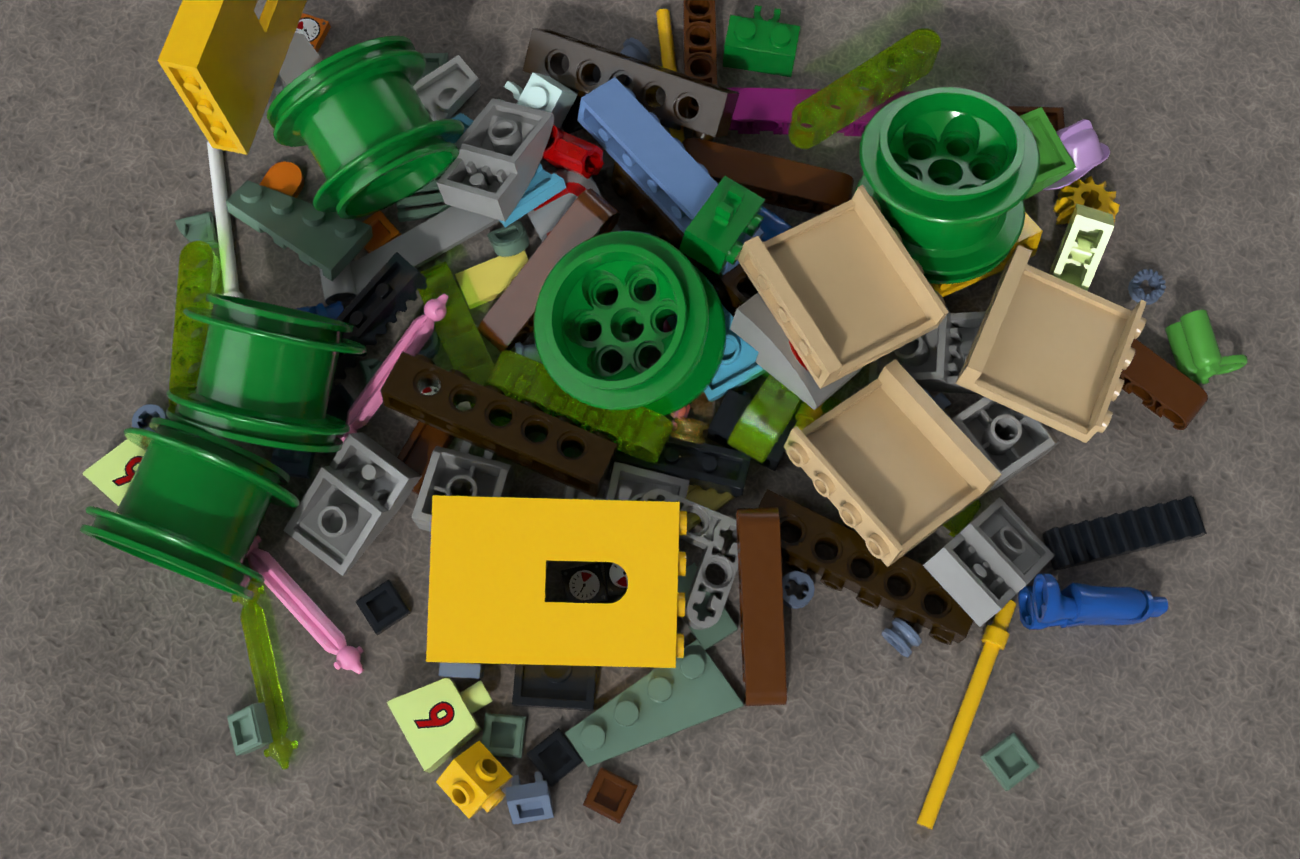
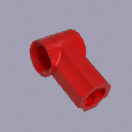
(573, 154)

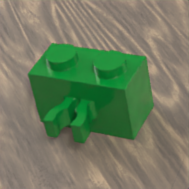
(761, 44)
(722, 224)

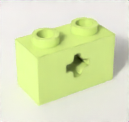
(1082, 246)

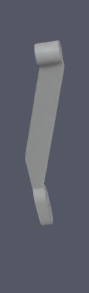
(422, 244)

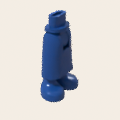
(1084, 604)

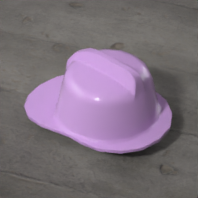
(1084, 150)

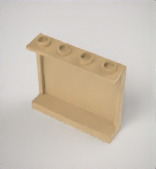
(843, 288)
(1051, 349)
(892, 463)

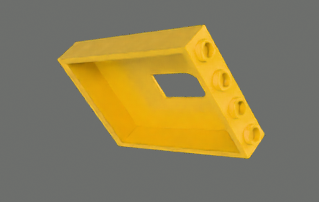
(228, 63)
(492, 581)

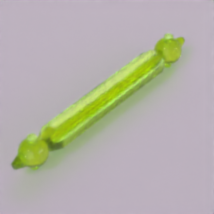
(266, 675)

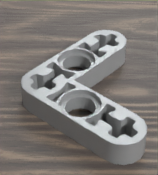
(709, 540)

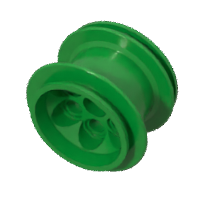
(366, 126)
(950, 178)
(575, 302)
(265, 375)
(193, 505)

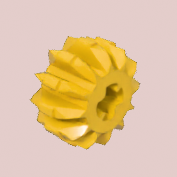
(1086, 194)

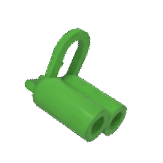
(1197, 349)

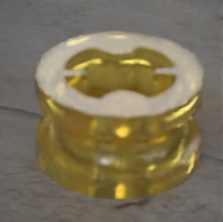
(689, 429)

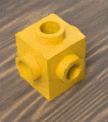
(475, 780)

